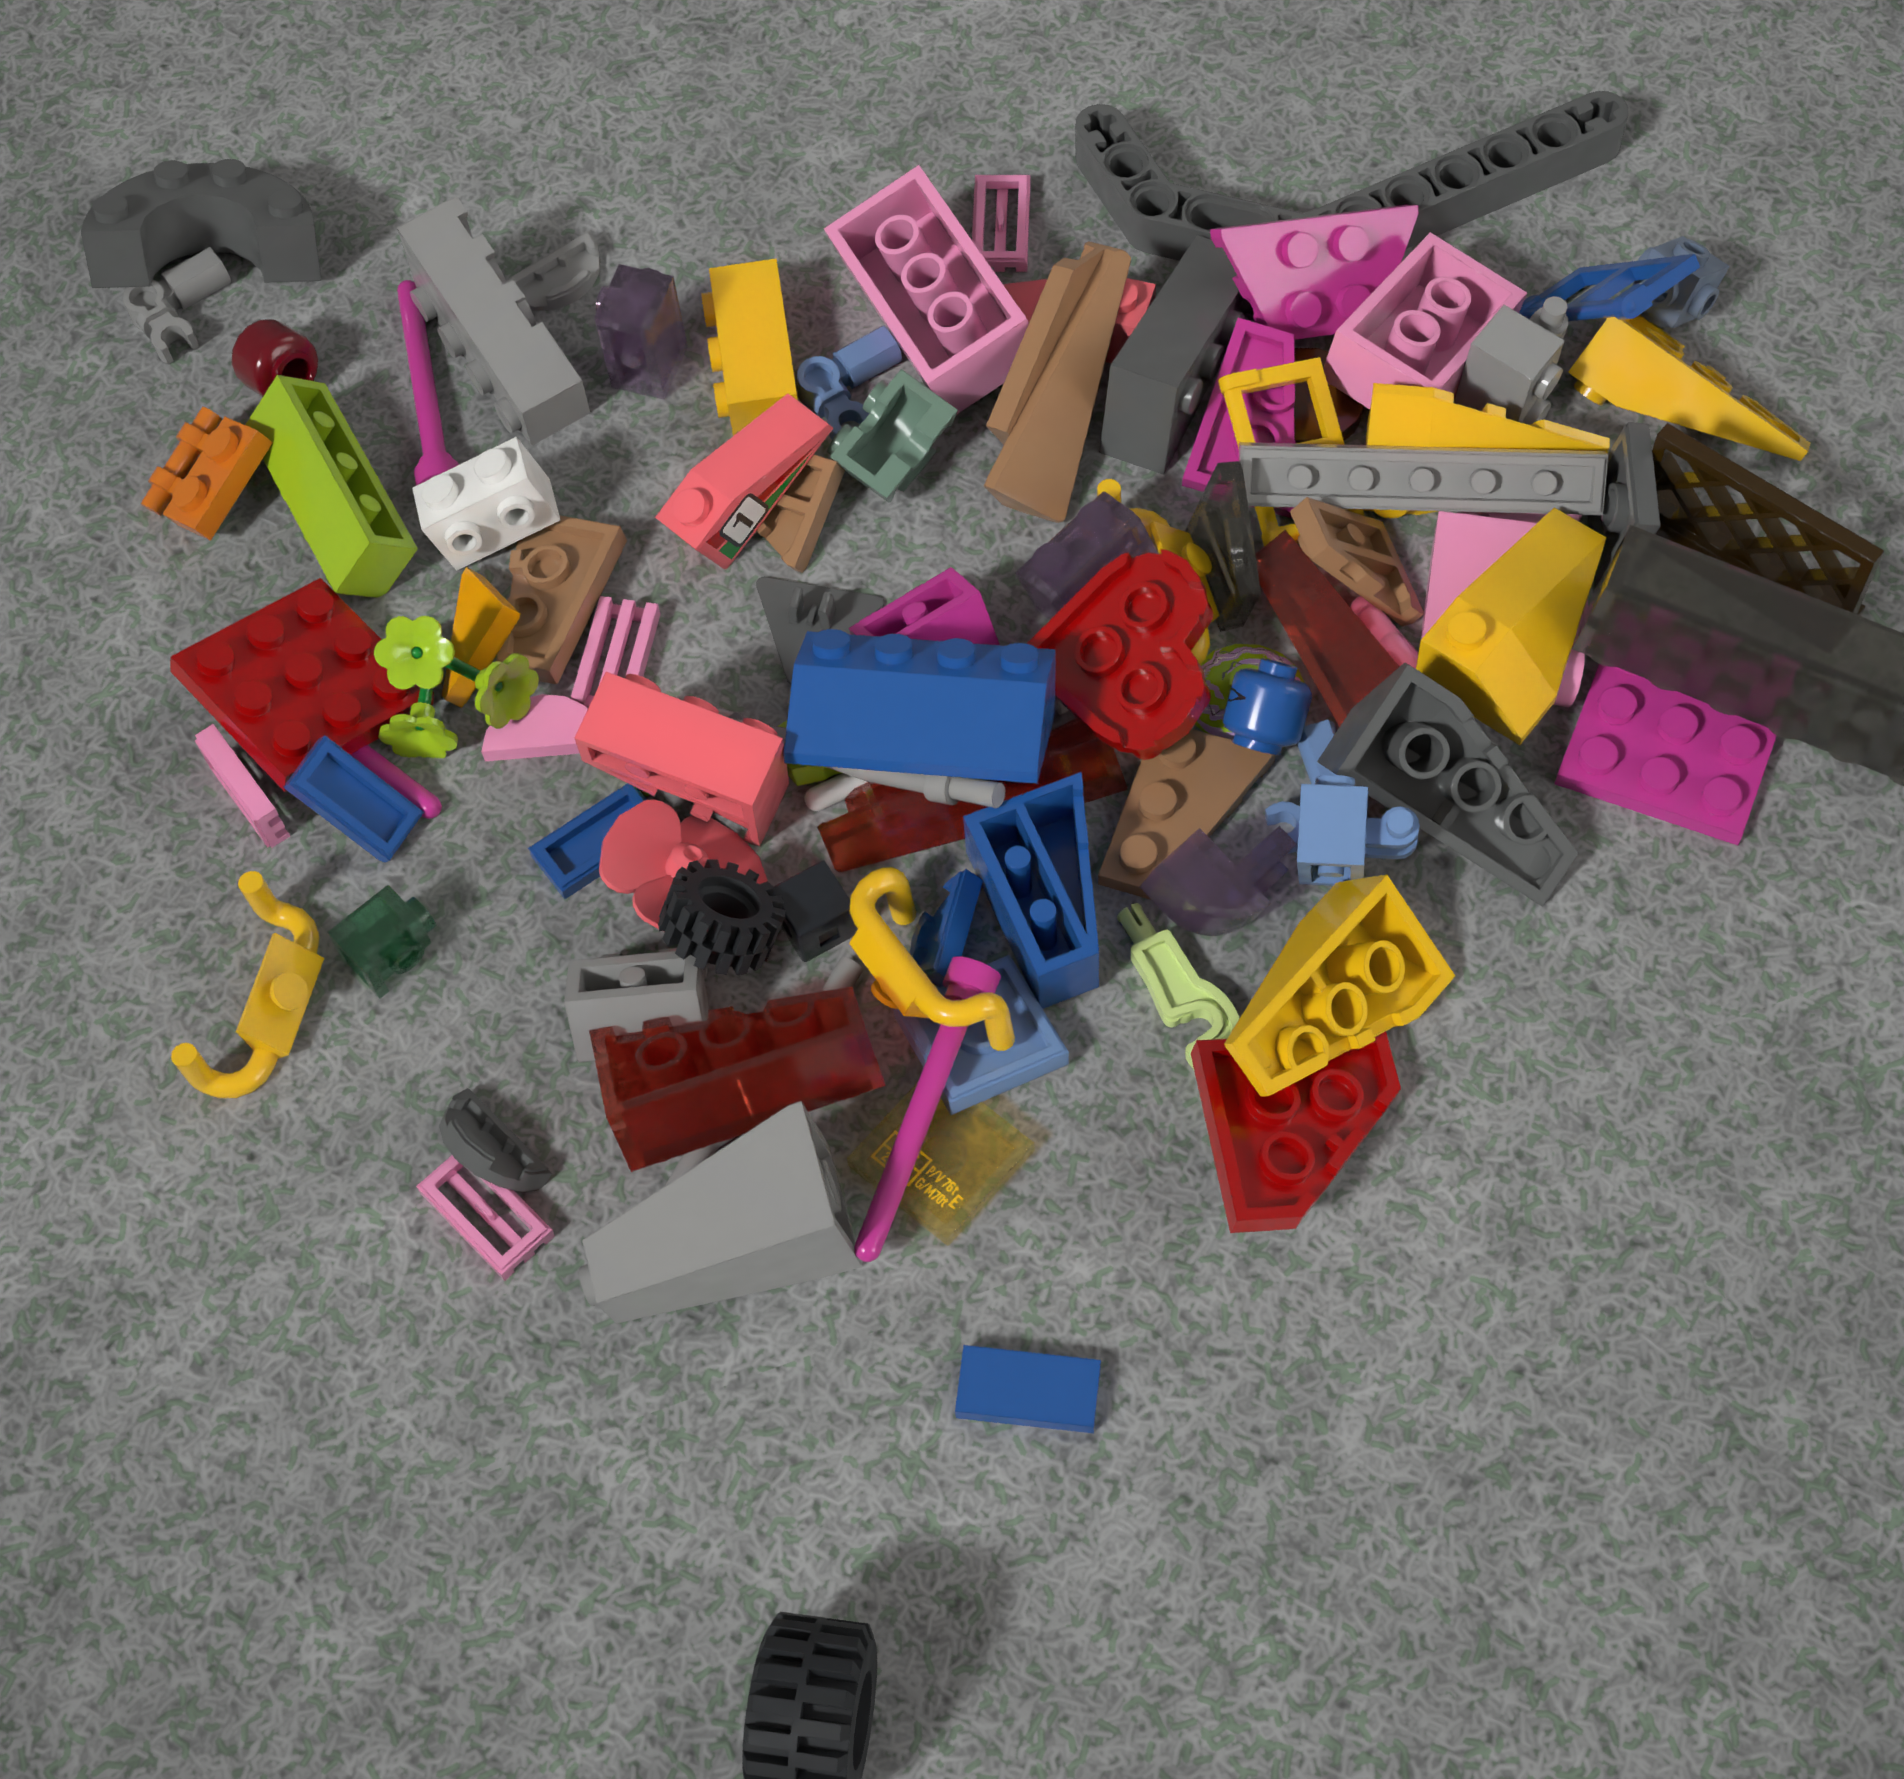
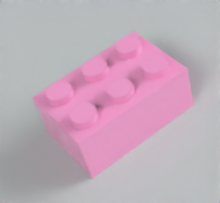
(1418, 323)

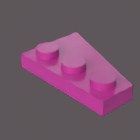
(1268, 410)

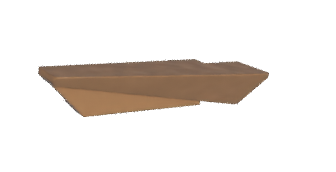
(1055, 383)

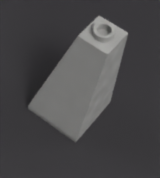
(728, 1228)

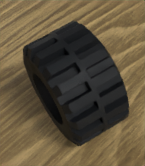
(810, 1700)

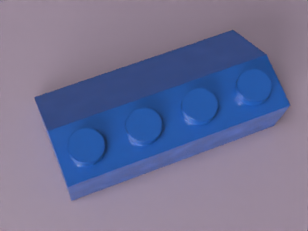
(921, 706)

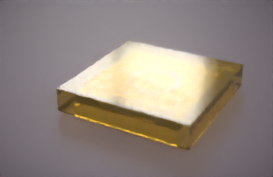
(957, 1167)

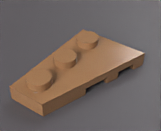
(556, 588)
(1172, 797)

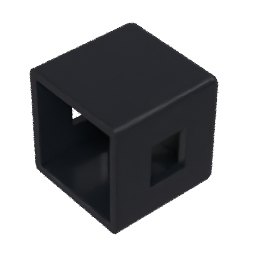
(814, 906)

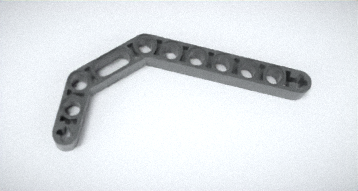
(1448, 190)

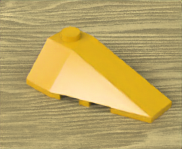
(1643, 372)
(1515, 626)
(1338, 984)

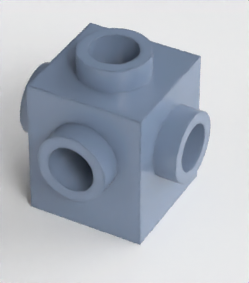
(1691, 296)

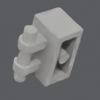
(1516, 362)
(631, 990)

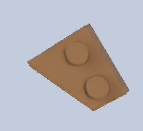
(802, 511)
(1358, 555)

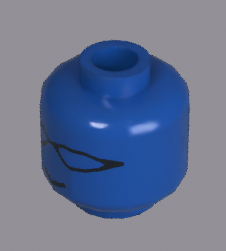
(1267, 707)

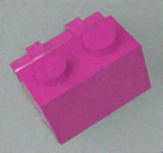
(934, 611)

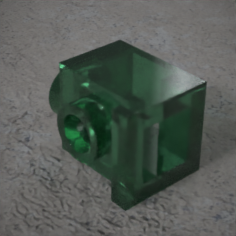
(383, 938)

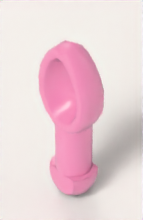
(1385, 632)

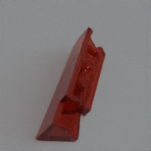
(1323, 628)
(897, 822)

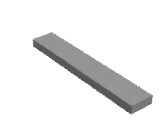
(1425, 478)

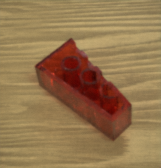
(726, 1075)

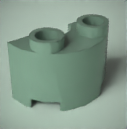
(895, 436)

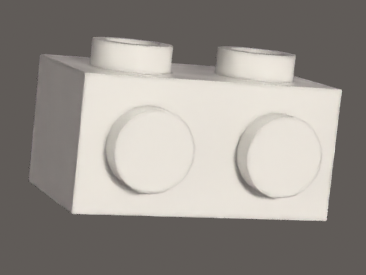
(486, 503)

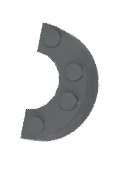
(198, 207)

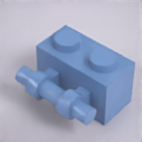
(1339, 836)

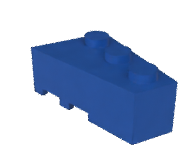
(1041, 885)

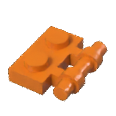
(215, 480)

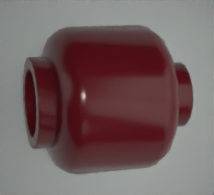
(271, 350)

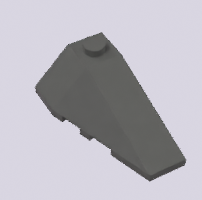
(1428, 754)

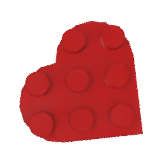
(1128, 652)

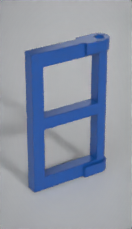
(1611, 279)

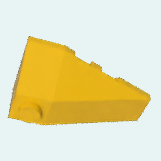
(1430, 419)

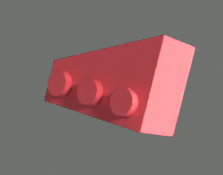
(685, 752)

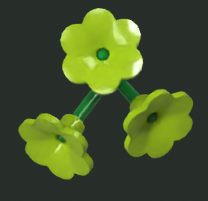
(416, 656)

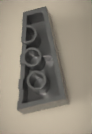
(1171, 359)

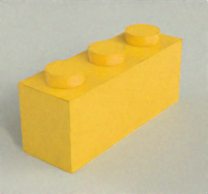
(750, 340)

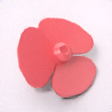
(651, 845)

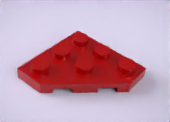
(1289, 1146)

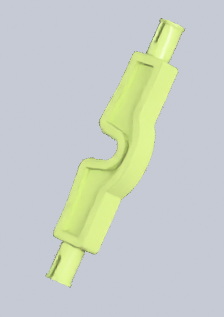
(1174, 982)

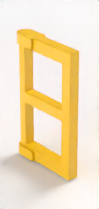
(1254, 380)

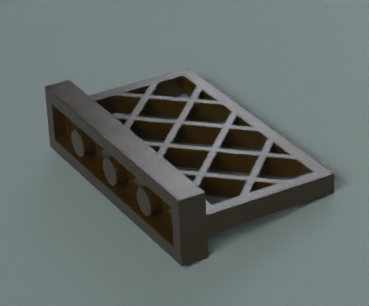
(1726, 536)

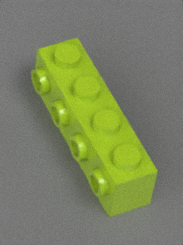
(332, 488)

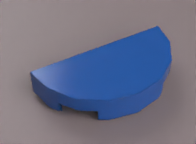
(945, 934)

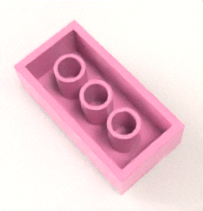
(931, 288)

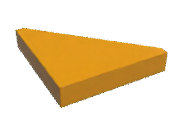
(478, 632)

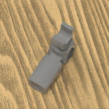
(182, 286)

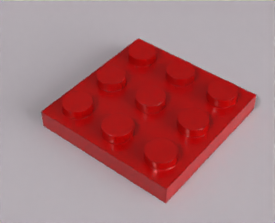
(292, 678)

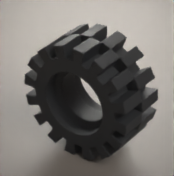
(721, 917)

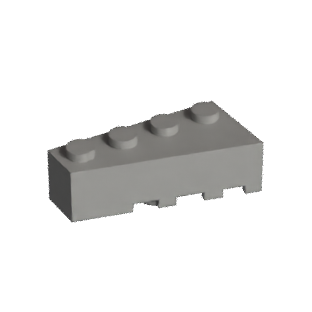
(490, 324)

